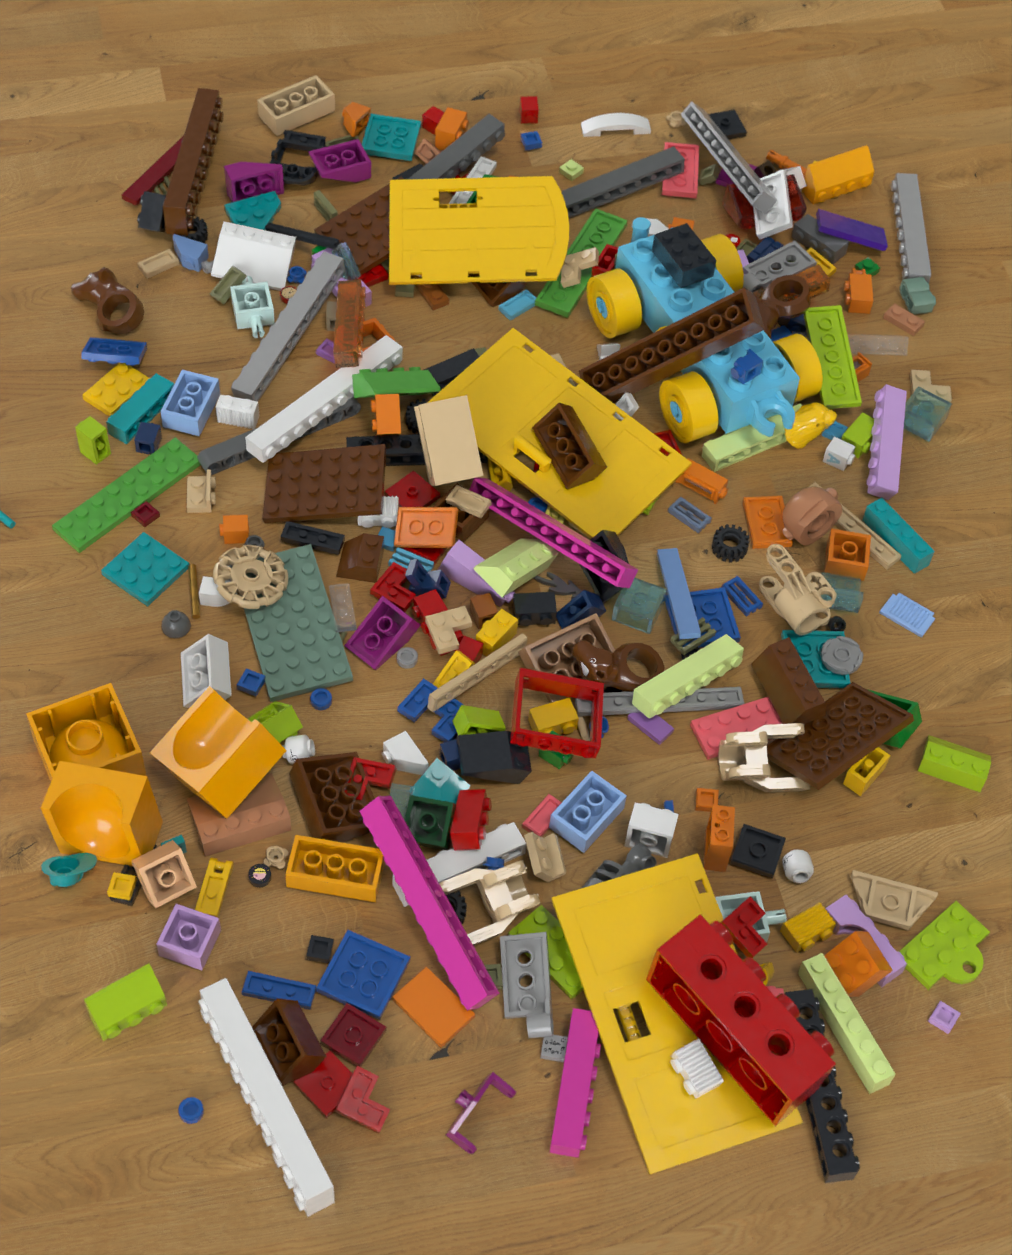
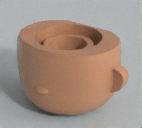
(811, 514)

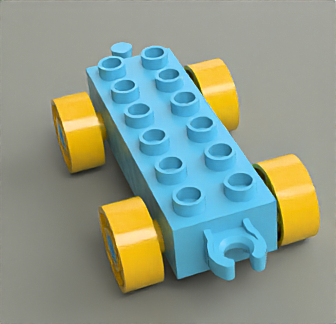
(706, 389)

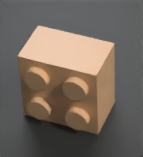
(164, 874)

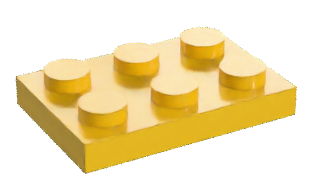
(115, 388)

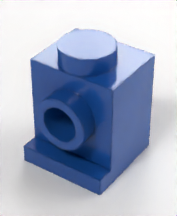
(747, 367)

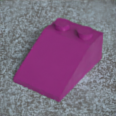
(342, 161)
(252, 179)
(382, 633)

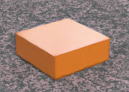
(705, 799)

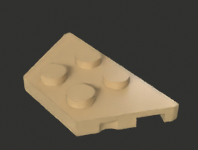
(890, 900)

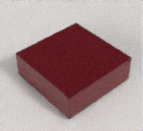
(145, 514)

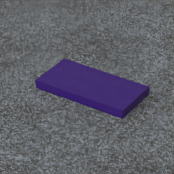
(851, 230)

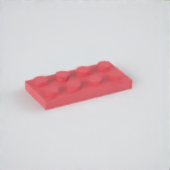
(687, 182)
(743, 718)

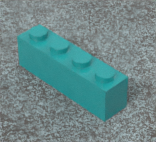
(141, 407)
(898, 534)

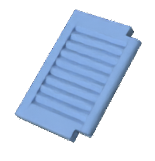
(908, 614)

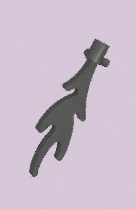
(559, 585)

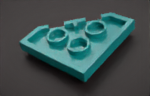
(254, 211)

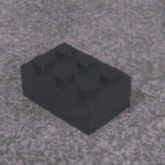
(684, 255)

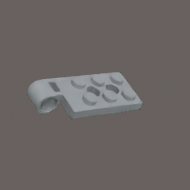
(760, 272)
(535, 999)

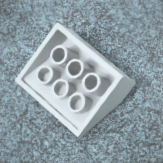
(256, 253)

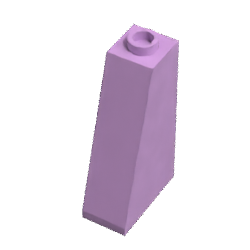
(459, 567)

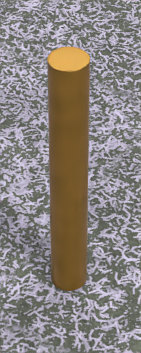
(194, 593)

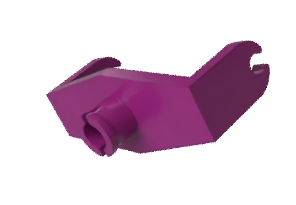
(468, 1103)

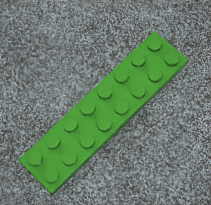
(597, 232)
(119, 498)

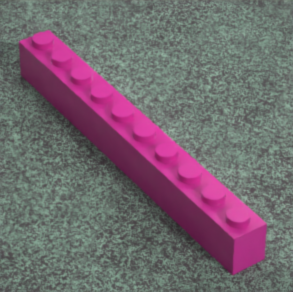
(555, 534)
(429, 903)

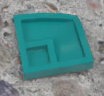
(440, 783)

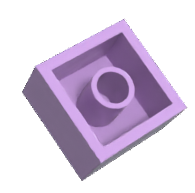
(188, 937)

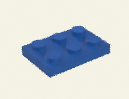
(114, 351)

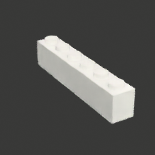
(501, 843)

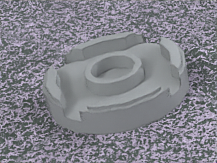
(841, 655)

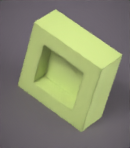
(571, 170)

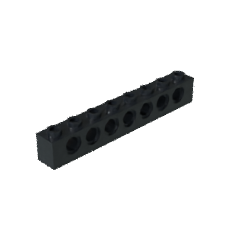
(401, 449)
(833, 1167)

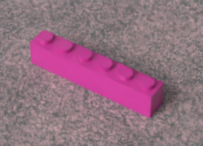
(575, 1085)

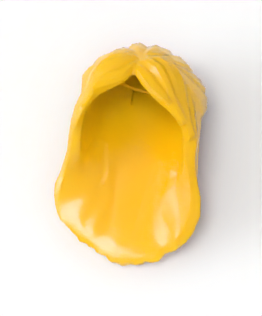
(809, 423)

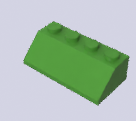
(396, 382)

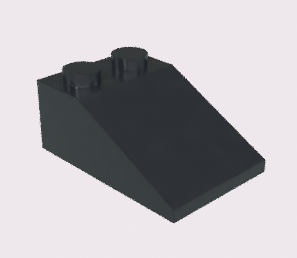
(609, 541)
(493, 757)

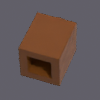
(482, 609)

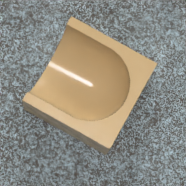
(448, 440)

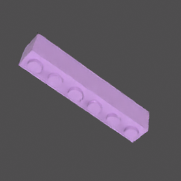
(886, 442)

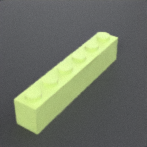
(742, 444)
(687, 676)
(846, 1024)

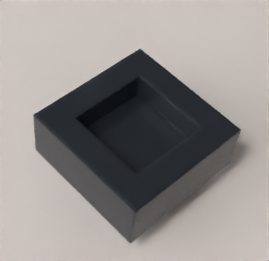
(320, 949)

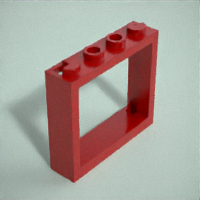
(562, 686)

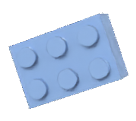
(190, 402)
(587, 811)

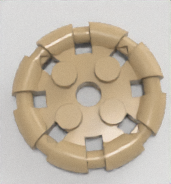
(248, 586)

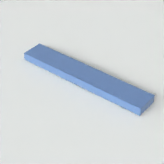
(678, 594)

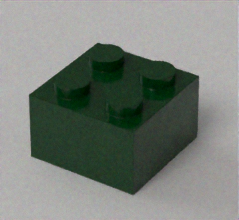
(430, 821)

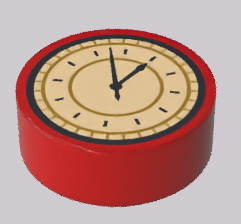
(286, 293)

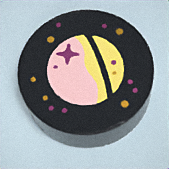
(259, 875)

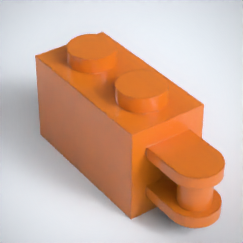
(859, 292)

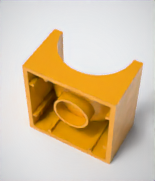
(87, 732)
(218, 752)
(101, 813)

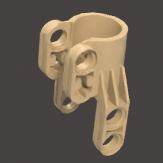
(799, 597)
(745, 758)
(501, 893)

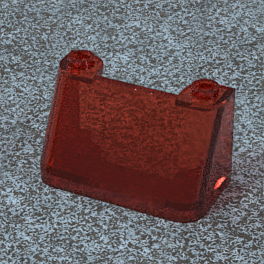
(743, 212)

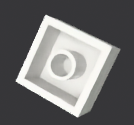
(651, 827)

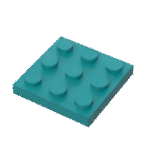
(391, 137)
(145, 569)
(809, 649)

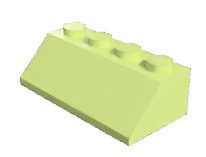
(516, 564)

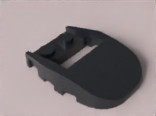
(301, 141)

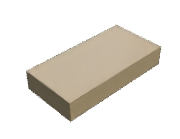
(158, 263)
(468, 501)

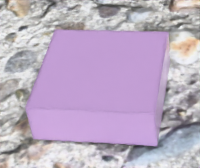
(944, 1017)

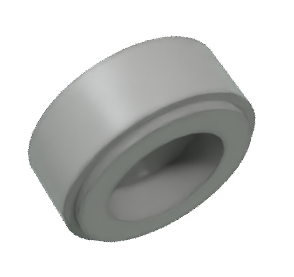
(407, 657)

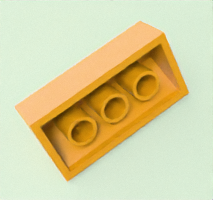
(838, 175)

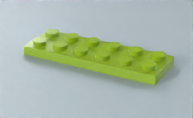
(830, 340)

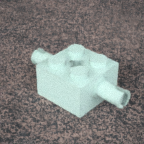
(252, 306)
(729, 903)

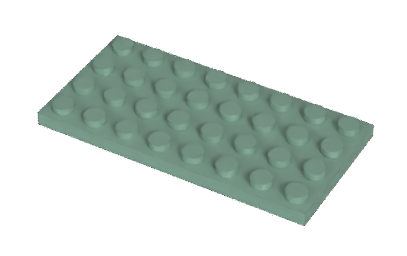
(298, 632)

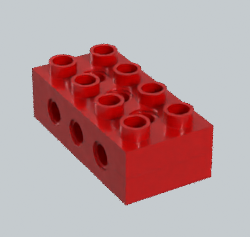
(740, 1018)

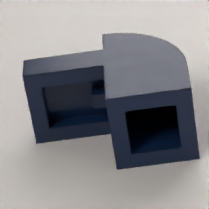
(424, 581)

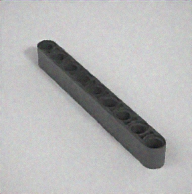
(234, 450)

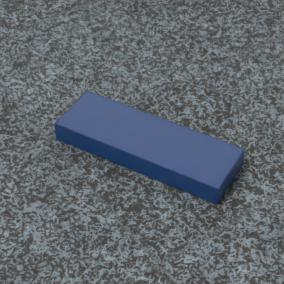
(272, 987)

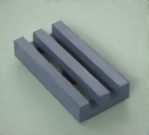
(687, 516)

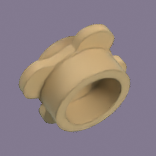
(676, 119)
(280, 853)

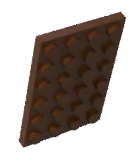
(364, 229)
(325, 484)
(852, 728)

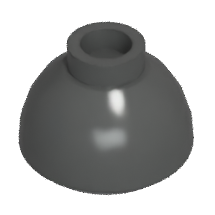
(175, 624)

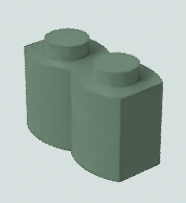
(917, 295)

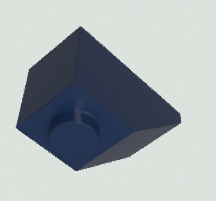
(579, 608)

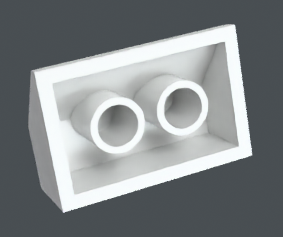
(205, 666)

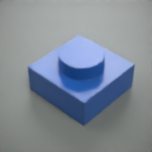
(531, 140)
(251, 682)

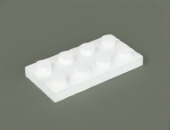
(778, 216)

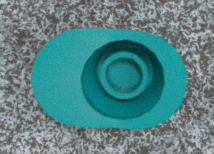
(69, 869)

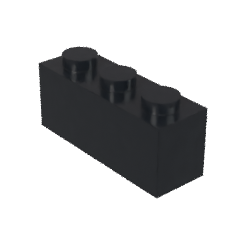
(449, 369)

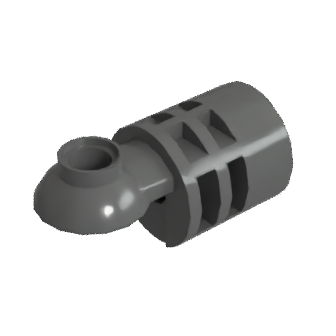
(637, 860)

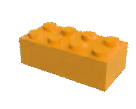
(335, 868)

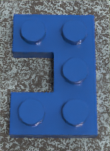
(417, 702)

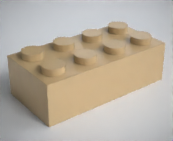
(296, 105)

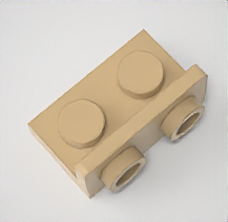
(200, 493)
(545, 856)

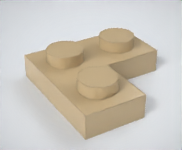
(575, 263)
(923, 379)
(443, 626)

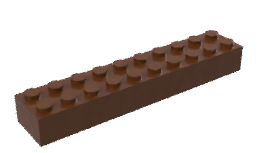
(192, 162)
(676, 346)

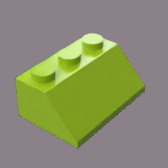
(278, 720)
(955, 763)
(125, 1002)

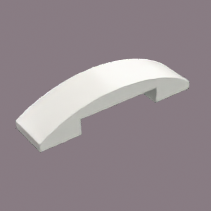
(615, 121)

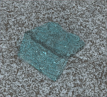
(847, 592)

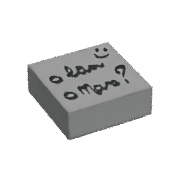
(554, 1048)

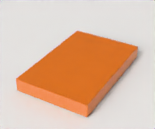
(765, 521)
(426, 527)
(433, 1007)

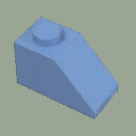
(190, 252)

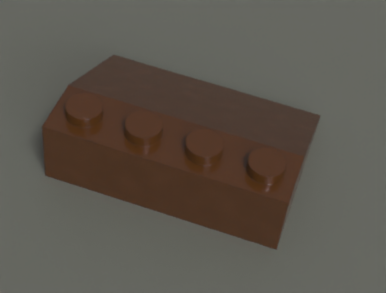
(322, 796)

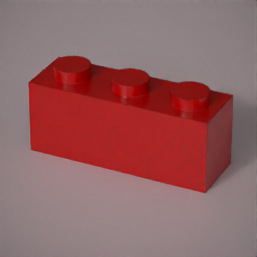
(430, 604)
(470, 819)

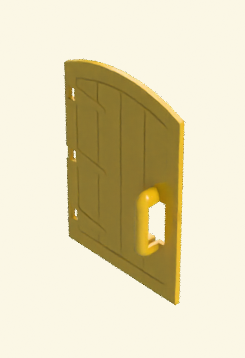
(508, 232)

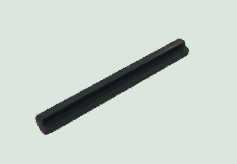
(304, 236)

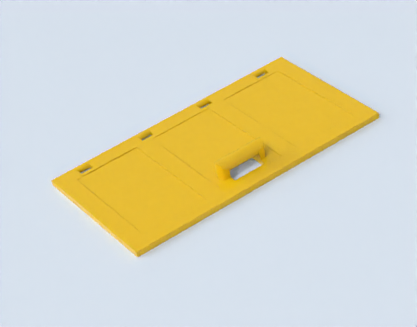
(516, 389)
(613, 941)

